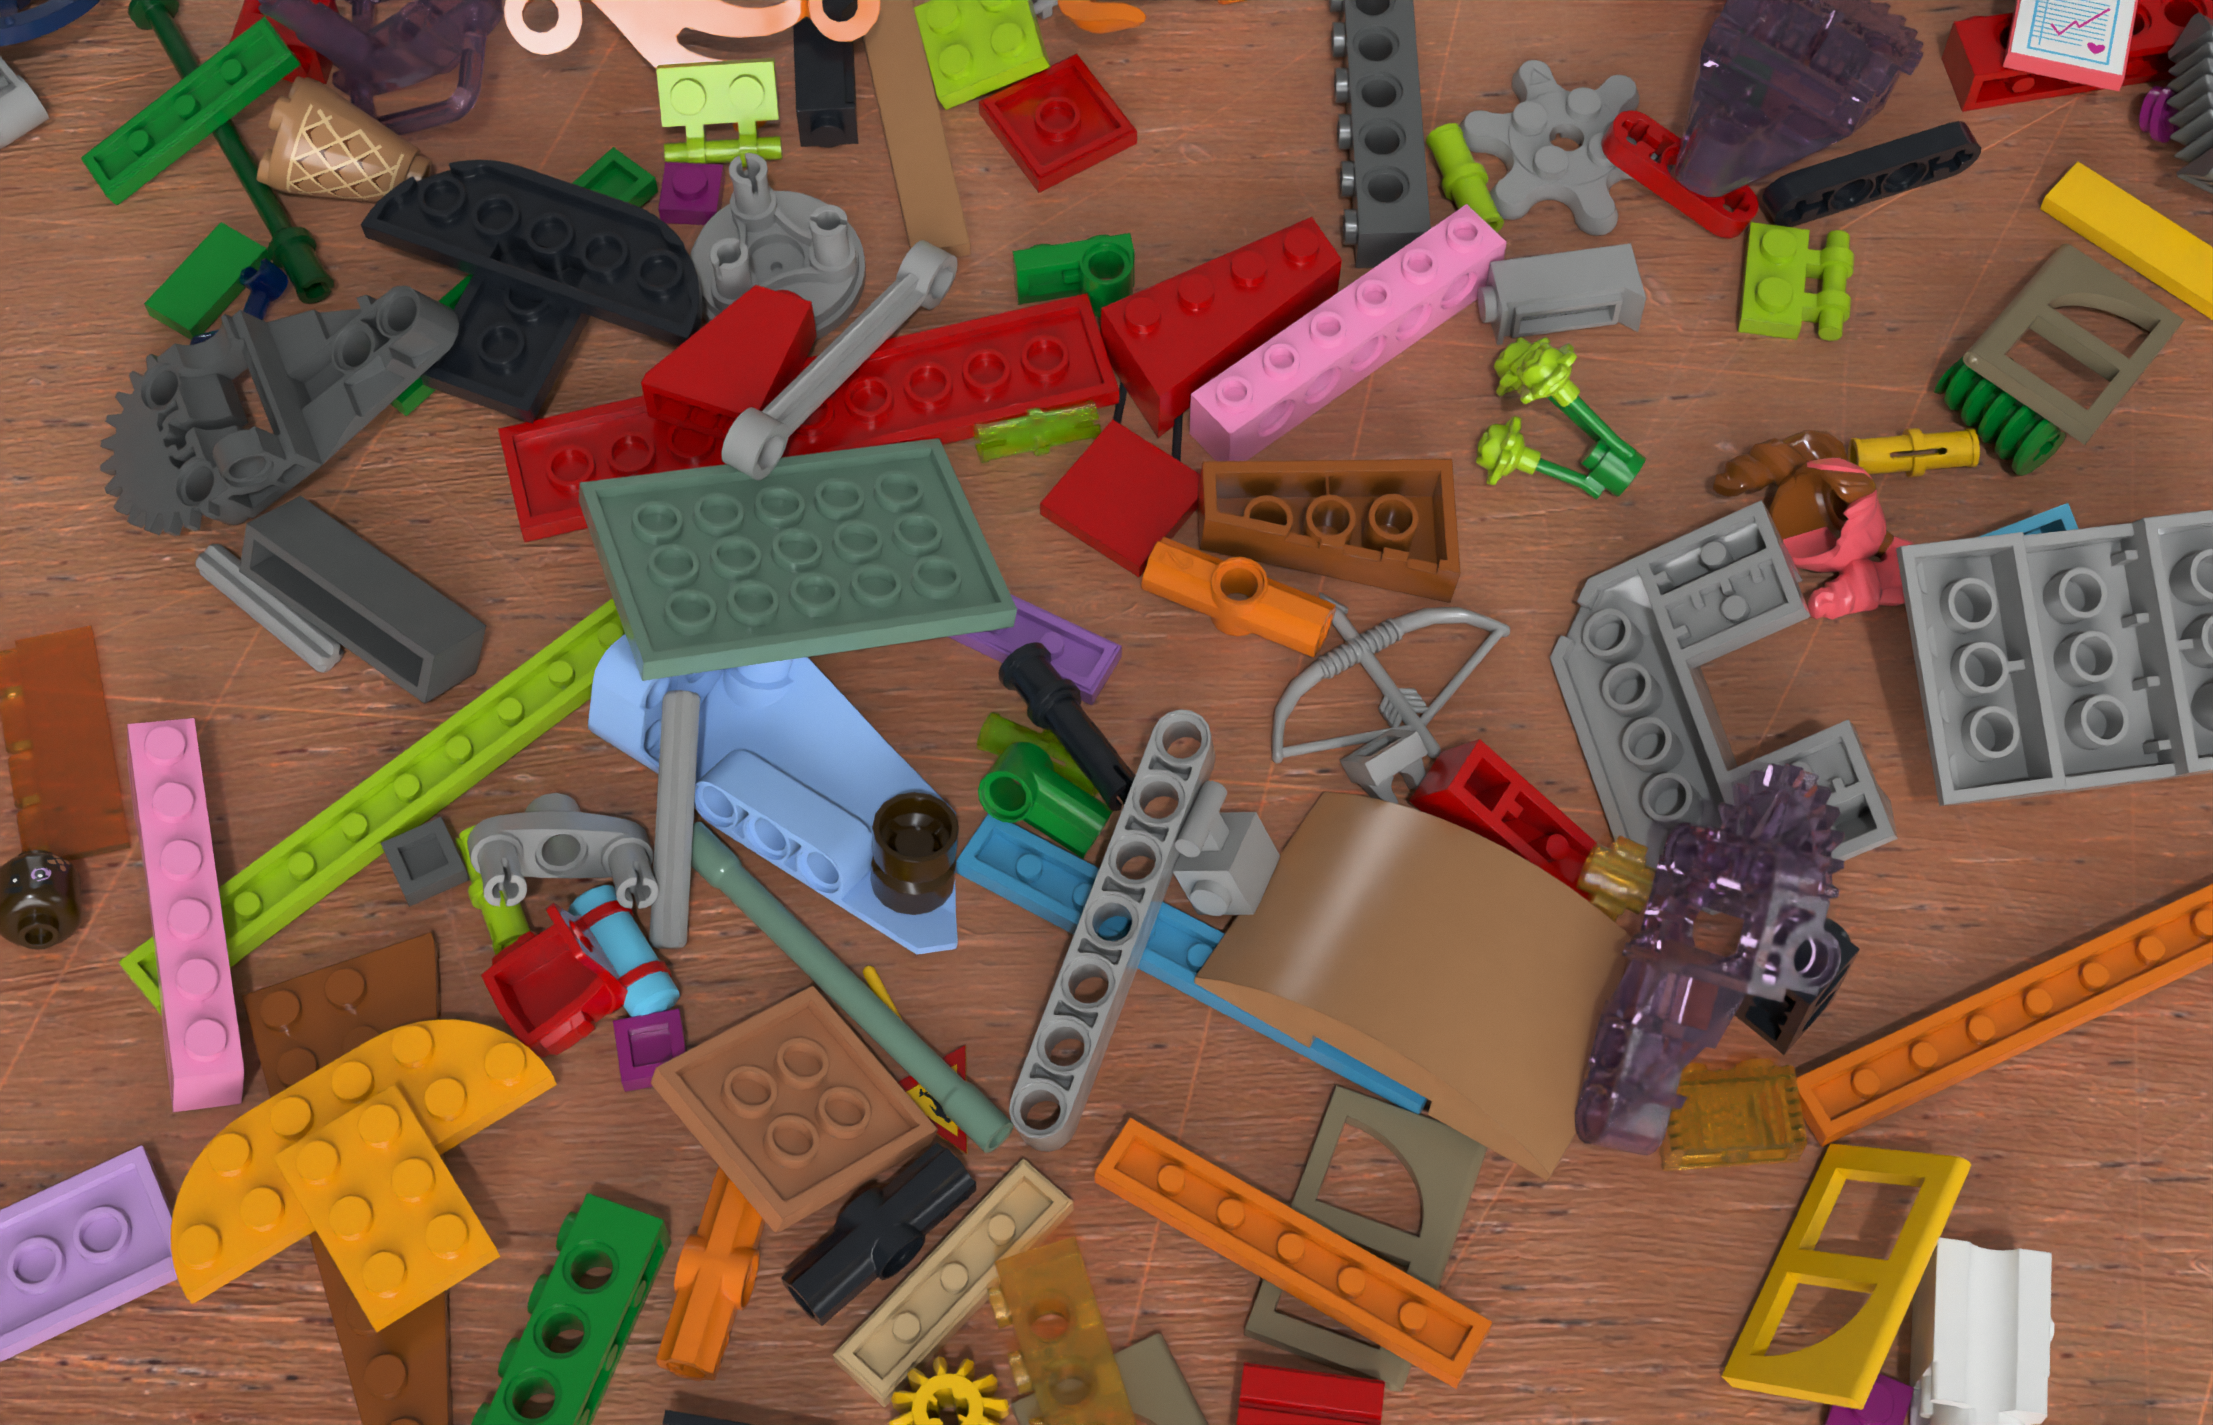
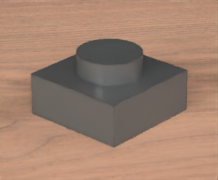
(425, 861)

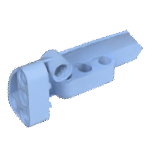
(781, 773)

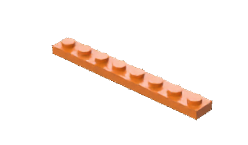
(2008, 1018)

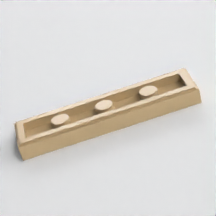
(951, 1282)

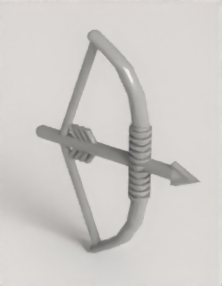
(1398, 703)

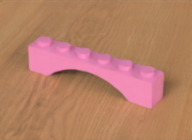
(185, 915)

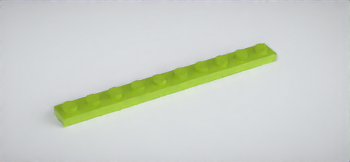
(402, 793)

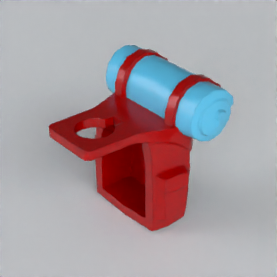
(576, 973)

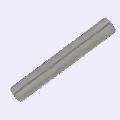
(675, 819)

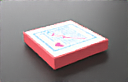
(2072, 40)

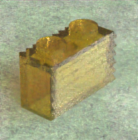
(1735, 1118)

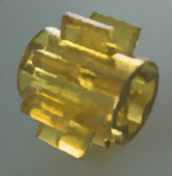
(1617, 877)

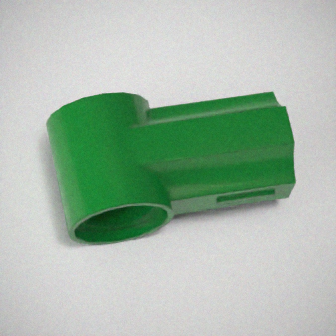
(1043, 800)

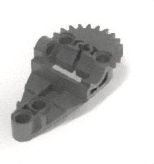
(319, 383)

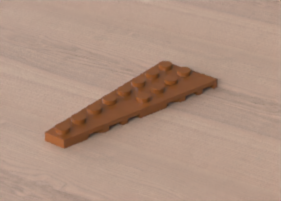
(298, 1029)

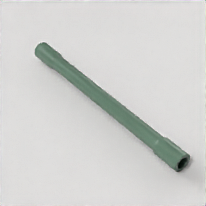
(958, 1098)

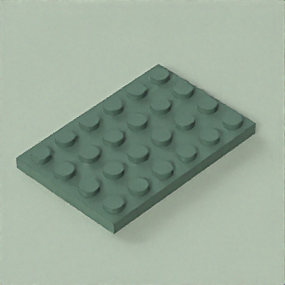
(793, 564)

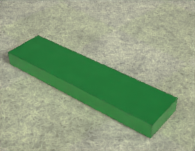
(190, 111)

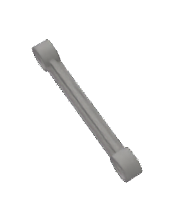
(760, 438)

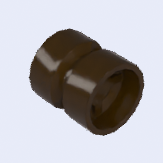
(914, 853)

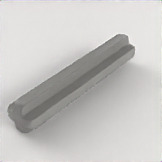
(296, 632)

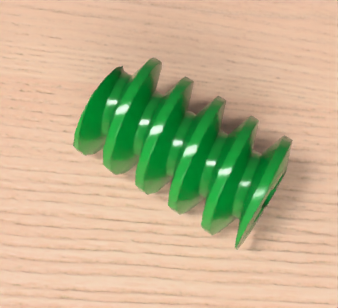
(2000, 418)

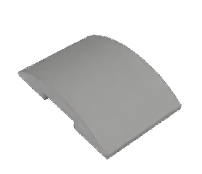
(2064, 657)

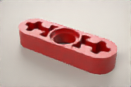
(1654, 175)

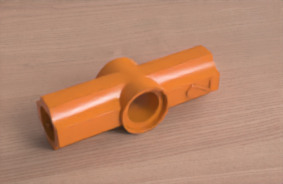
(1206, 581)
(712, 1283)

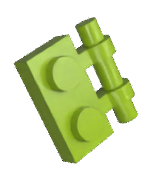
(715, 95)
(1775, 278)

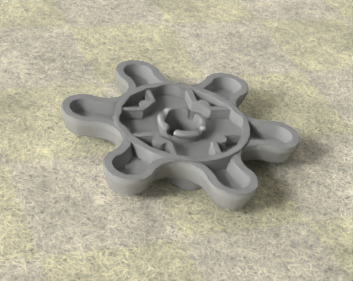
(1545, 171)

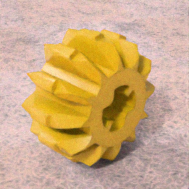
(969, 1398)

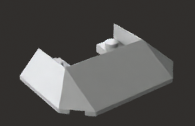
(1645, 704)

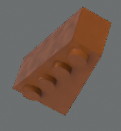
(1338, 519)

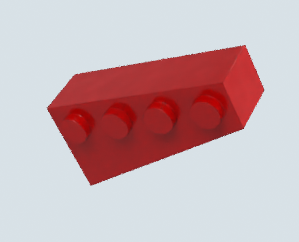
(1214, 315)

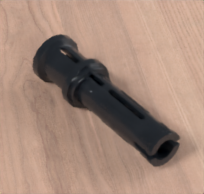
(1056, 706)

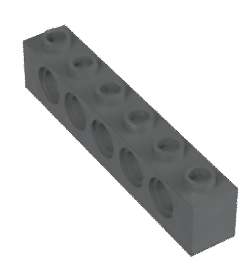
(1380, 127)

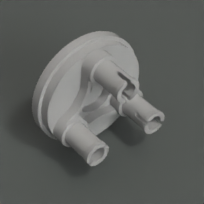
(779, 244)

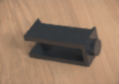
(825, 81)

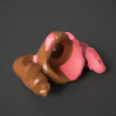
(1825, 518)

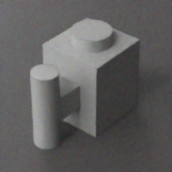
(1223, 856)

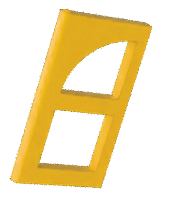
(1847, 1362)

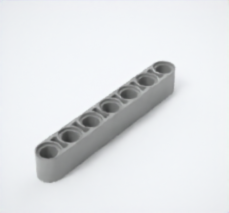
(1119, 959)

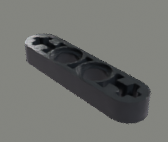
(1871, 174)

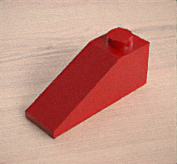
(1493, 800)

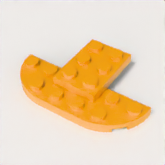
(360, 1166)

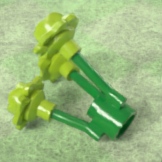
(1540, 373)

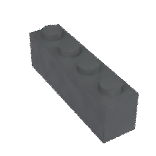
(362, 598)

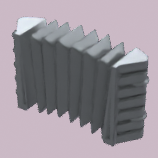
(2194, 100)

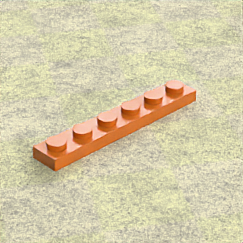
(1293, 1252)

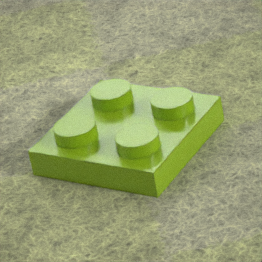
(979, 45)

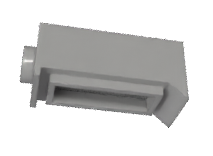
(1562, 292)

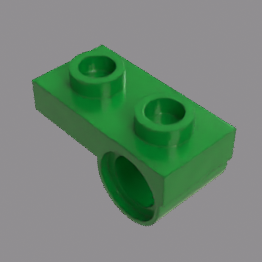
(1076, 269)

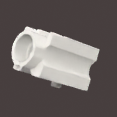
(1981, 1337)

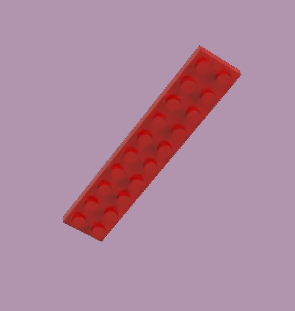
(903, 392)

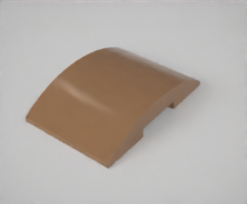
(1431, 968)

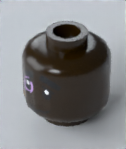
(39, 899)

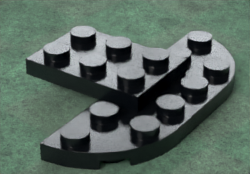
(539, 268)

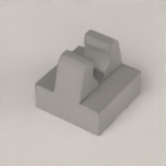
(1382, 758)

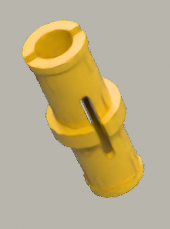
(1953, 450)

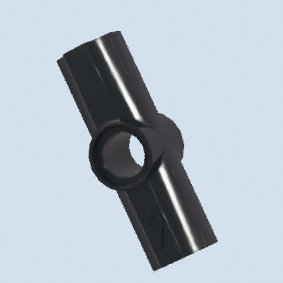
(879, 1233)

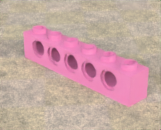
(1345, 338)

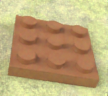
(793, 1108)

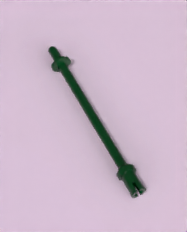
(290, 246)

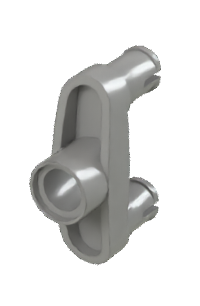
(588, 847)

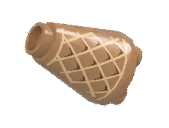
(334, 148)

